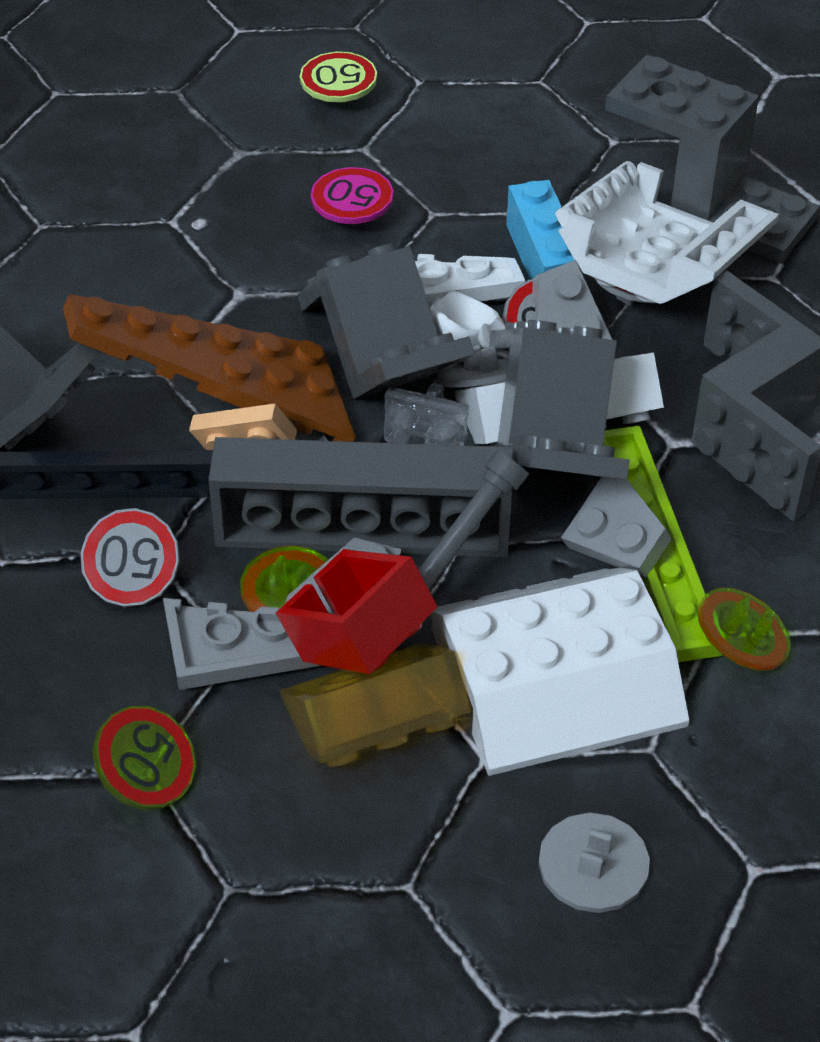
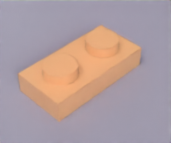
(248, 422)

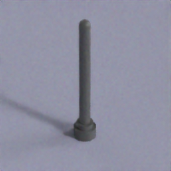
(499, 478)

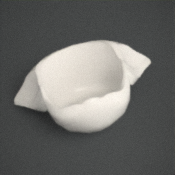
(466, 317)

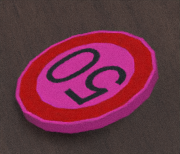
(352, 195)

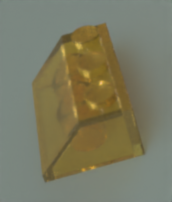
(358, 709)

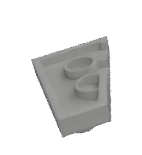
(227, 644)

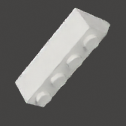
(632, 394)

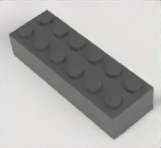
(340, 491)

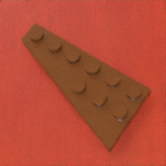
(224, 360)

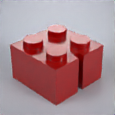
(374, 608)

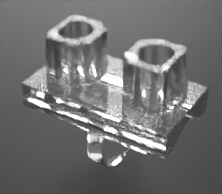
(424, 416)

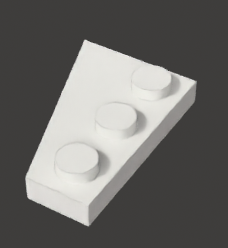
(471, 275)

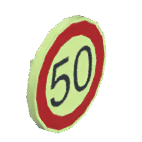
(338, 76)

